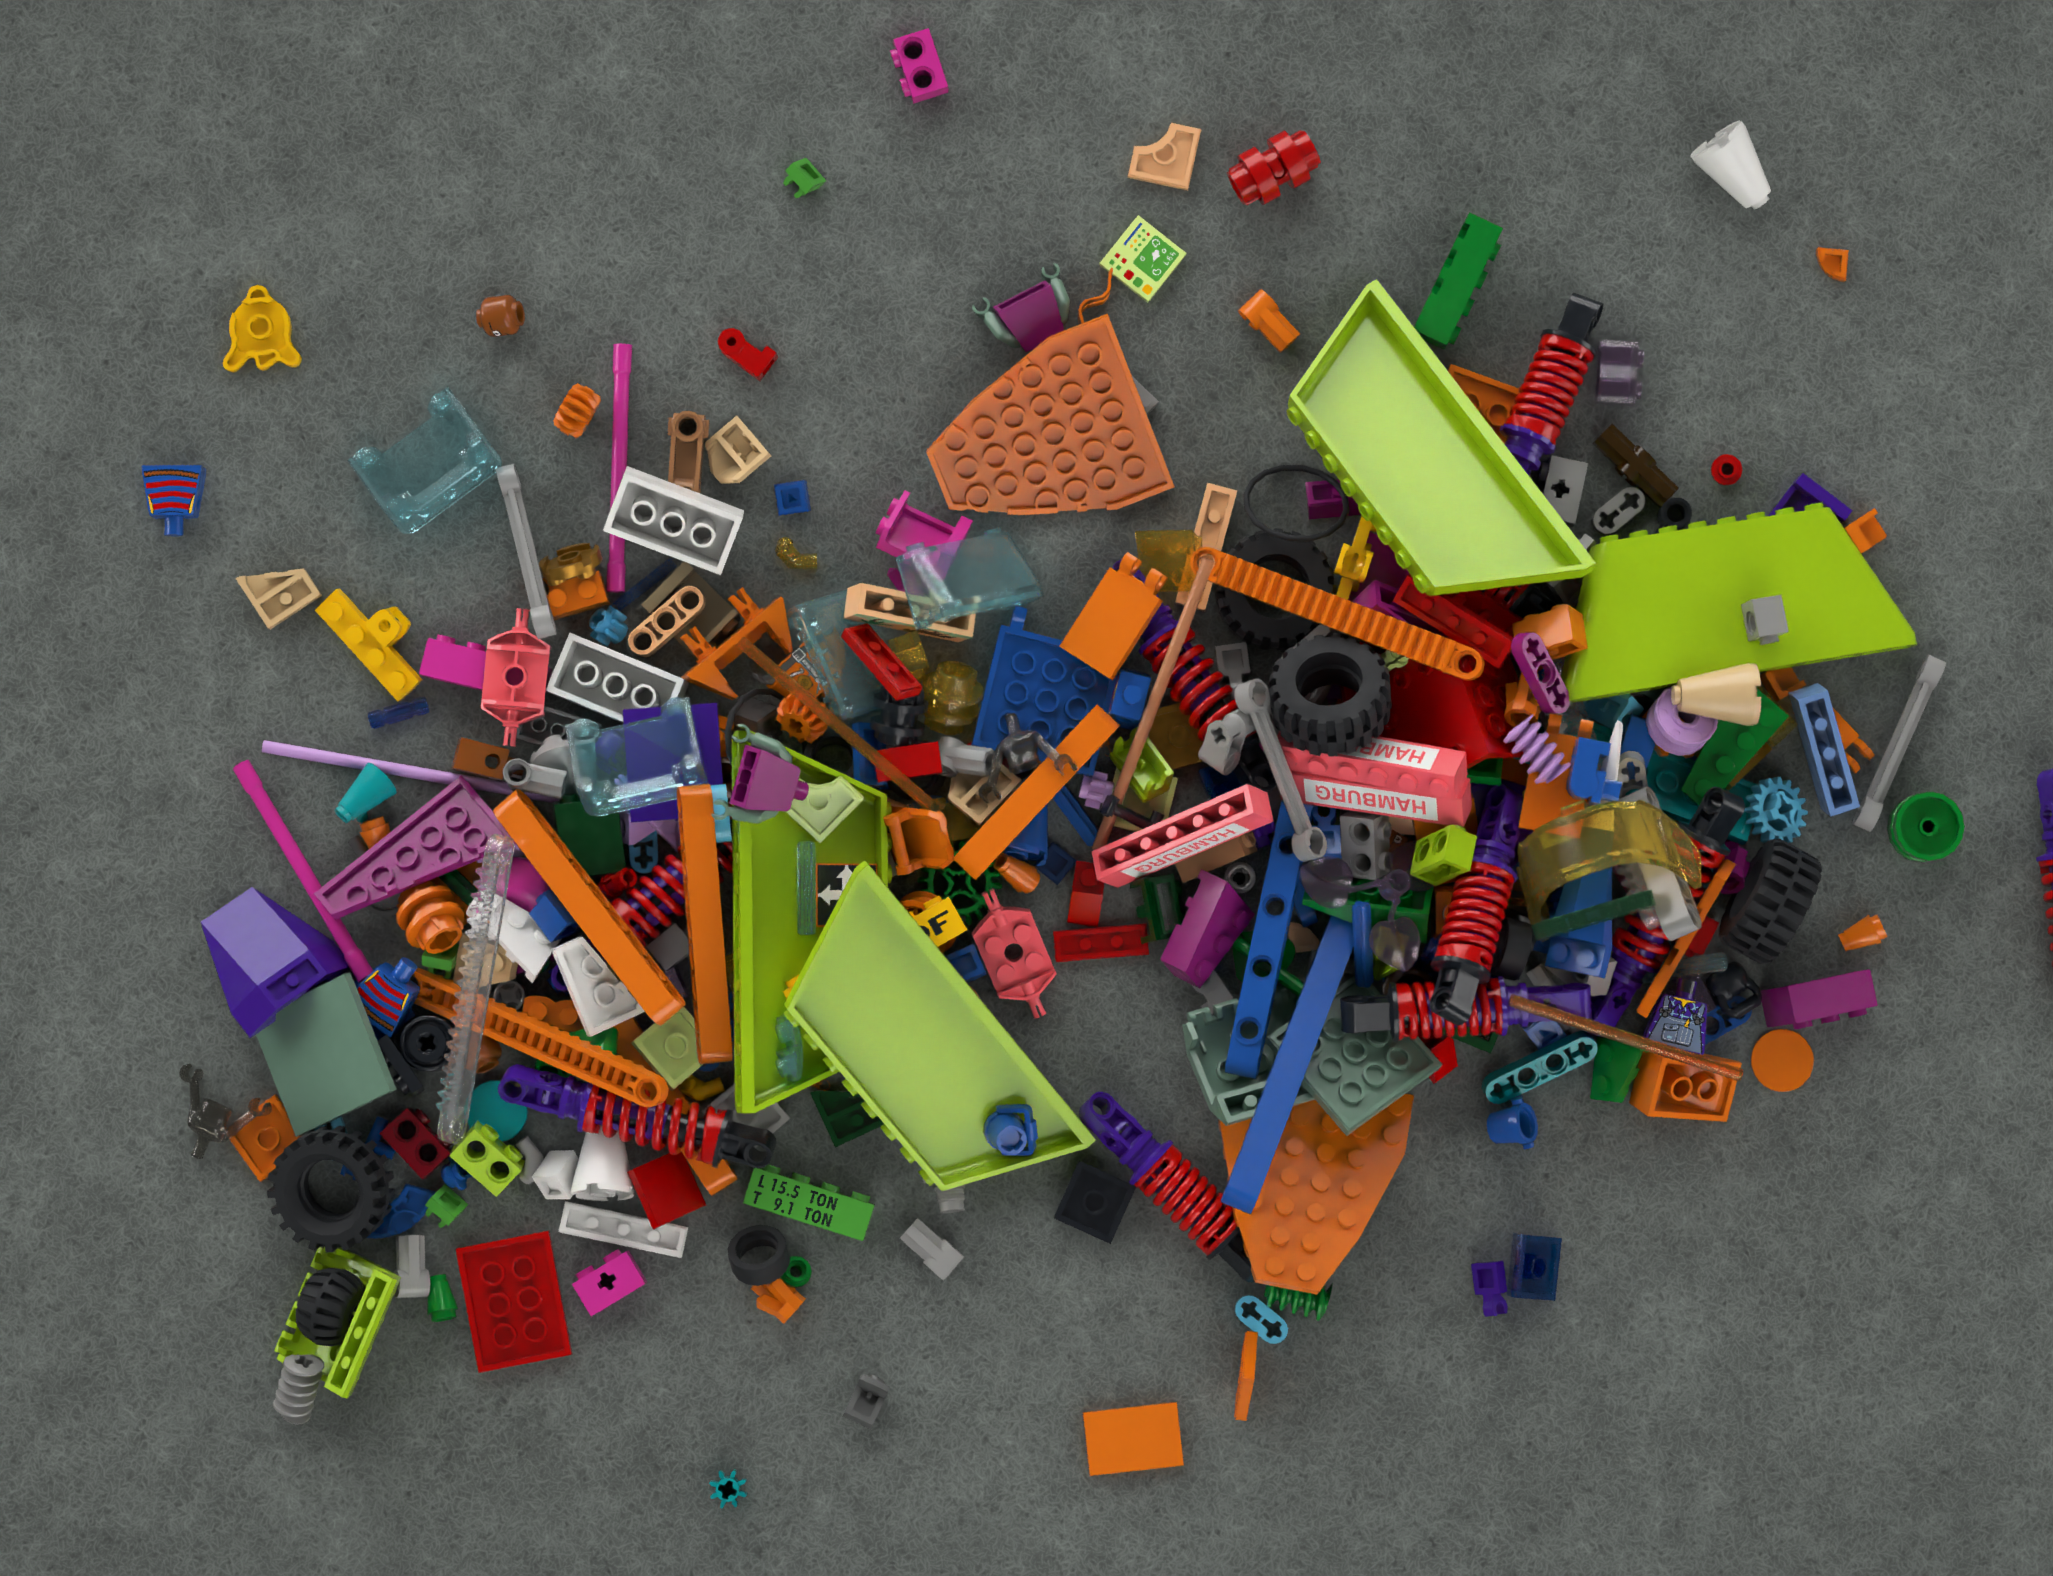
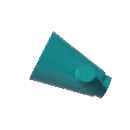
(365, 793)

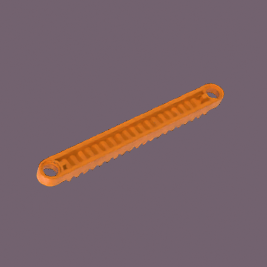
(1338, 613)
(547, 1043)

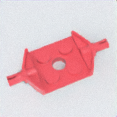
(523, 701)
(1019, 977)

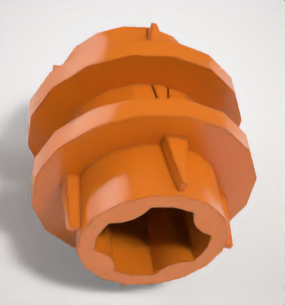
(430, 917)

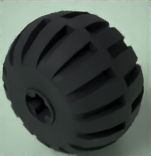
(328, 1305)

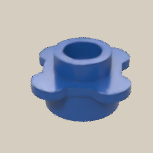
(454, 1175)

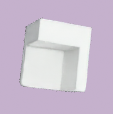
(556, 1174)

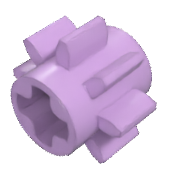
(1095, 789)

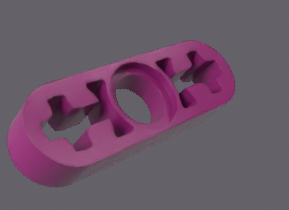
(1551, 691)

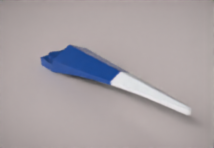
(1588, 948)

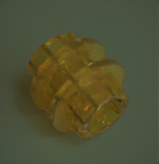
(951, 697)

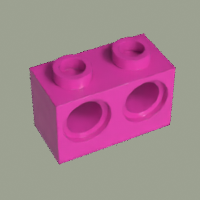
(926, 64)

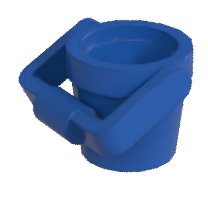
(1514, 1124)
(1008, 1133)

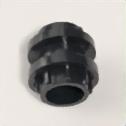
(898, 719)

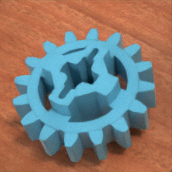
(1775, 810)

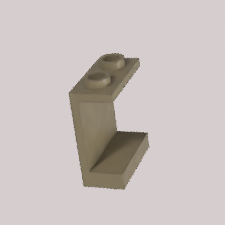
(714, 620)

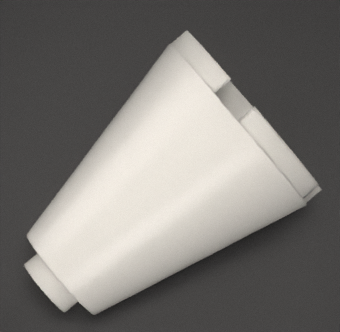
(1734, 165)
(602, 1169)

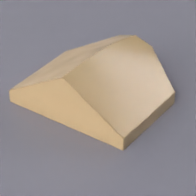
(734, 452)
(965, 794)

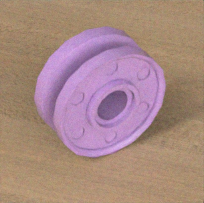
(1672, 733)

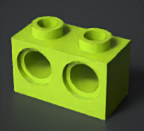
(1443, 855)
(481, 1163)

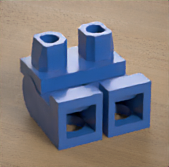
(1583, 777)

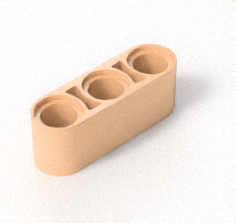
(682, 619)

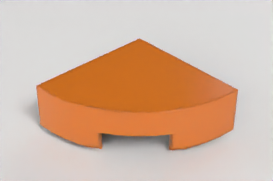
(1833, 262)

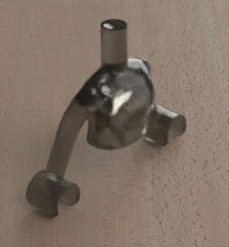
(1022, 755)
(211, 1118)

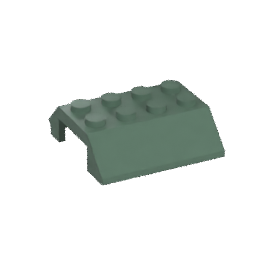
(1207, 1045)

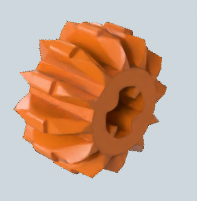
(576, 410)
(799, 720)

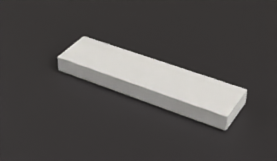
(622, 1229)

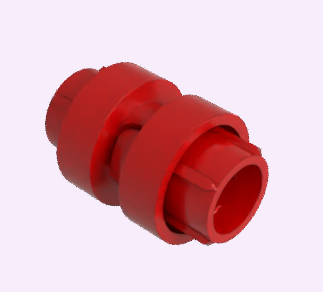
(1261, 174)

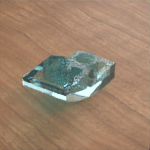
(790, 1058)

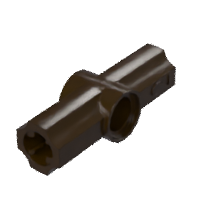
(1636, 465)

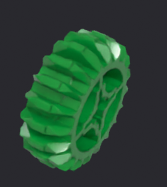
(976, 897)

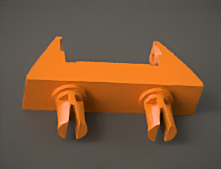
(712, 659)

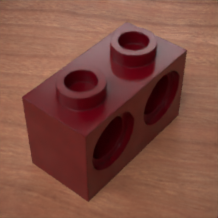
(412, 1148)

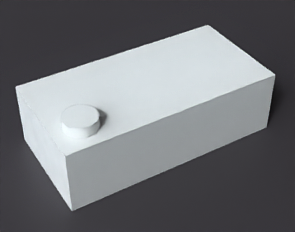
(673, 520)
(610, 680)

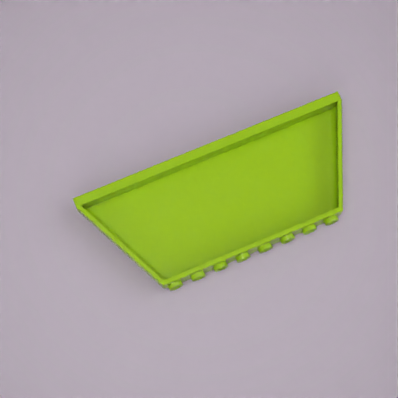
(1426, 460)
(1675, 597)
(766, 925)
(919, 1042)

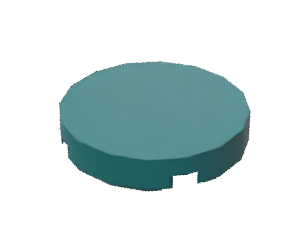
(491, 1109)

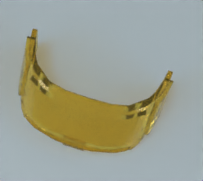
(1597, 839)

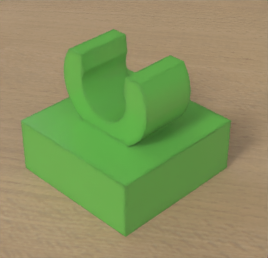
(805, 176)
(443, 961)
(445, 1205)

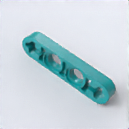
(1537, 1062)

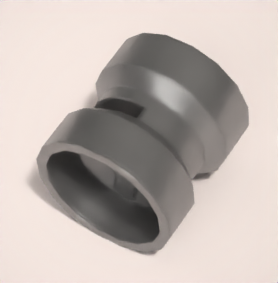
(506, 993)

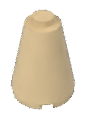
(1721, 694)

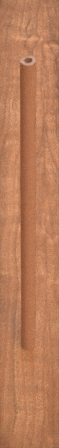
(1156, 696)

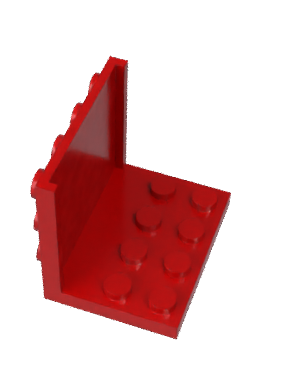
(1451, 711)

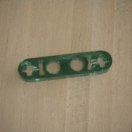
(1593, 915)

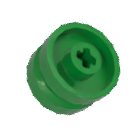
(1907, 831)

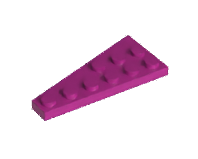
(428, 844)

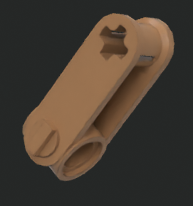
(687, 451)

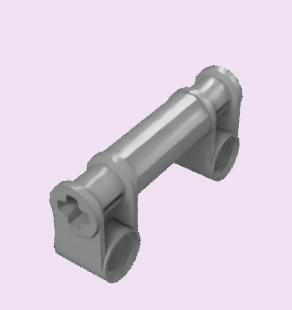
(1225, 740)

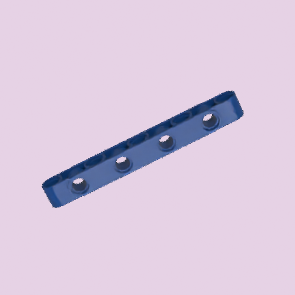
(1266, 946)

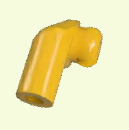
(701, 1090)

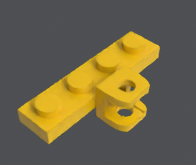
(1354, 560)
(372, 640)

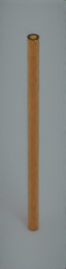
(835, 723)
(1625, 1037)

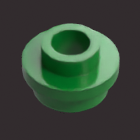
(805, 1272)

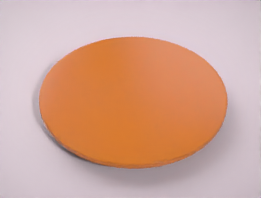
(1782, 1060)

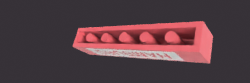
(1388, 765)
(1383, 801)
(1182, 836)

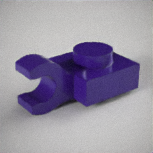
(1263, 834)
(1490, 1281)

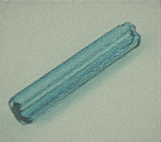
(806, 887)
(1695, 966)

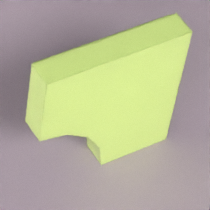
(825, 807)

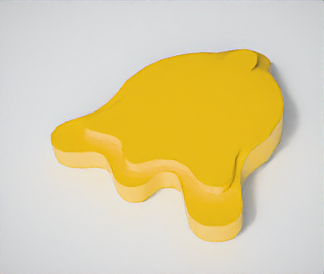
(261, 332)

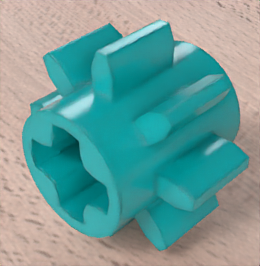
(720, 1491)

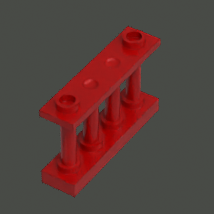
(1464, 617)

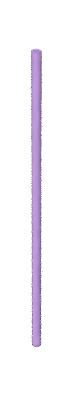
(392, 768)

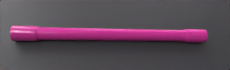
(621, 369)
(254, 787)

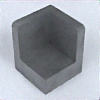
(759, 718)

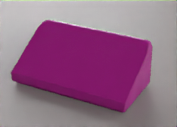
(1325, 501)

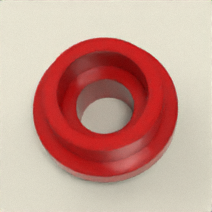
(1719, 476)

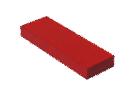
(881, 661)
(1100, 942)

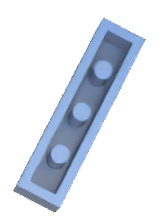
(1824, 749)

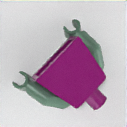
(1029, 315)
(764, 781)

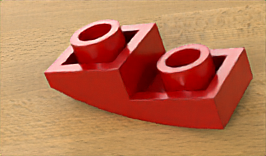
(912, 760)

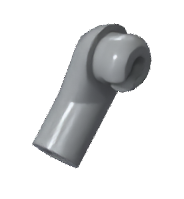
(532, 1161)

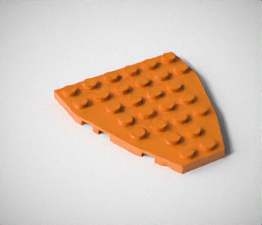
(1054, 433)
(1317, 1191)

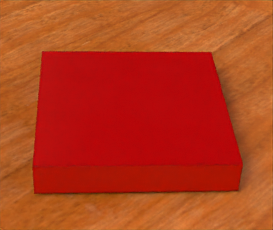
(666, 1189)

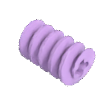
(1536, 751)

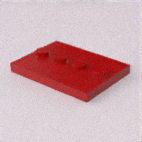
(514, 1301)

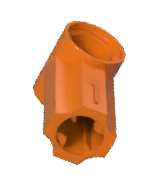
(1266, 318)

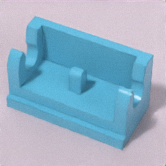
(1610, 709)

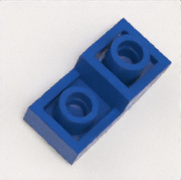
(1637, 739)

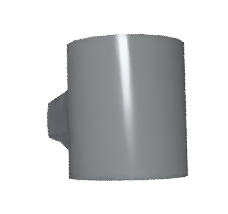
(963, 758)
(538, 779)
(937, 1253)
(411, 1267)

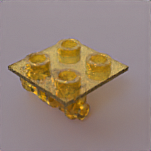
(1169, 554)

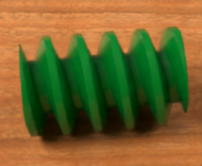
(1299, 1299)

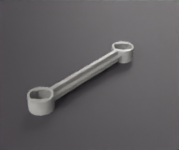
(540, 609)
(1925, 683)
(1304, 832)

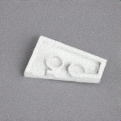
(523, 939)
(594, 989)

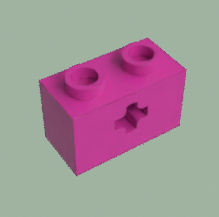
(627, 1280)

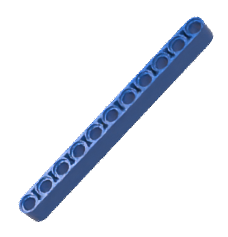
(1289, 1066)

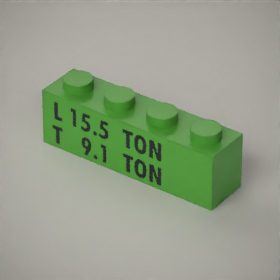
(809, 1203)

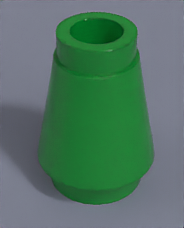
(440, 1300)

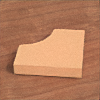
(1169, 159)

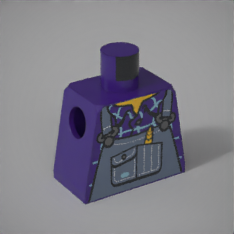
(1679, 1019)

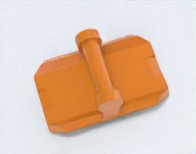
(919, 839)

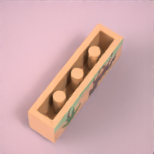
(891, 610)

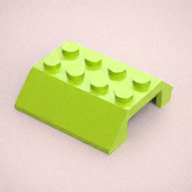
(345, 1361)

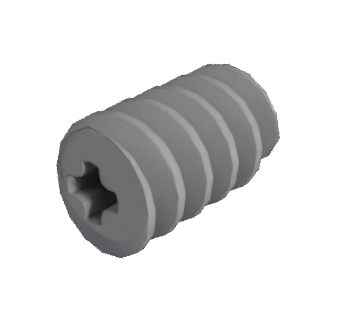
(298, 1387)

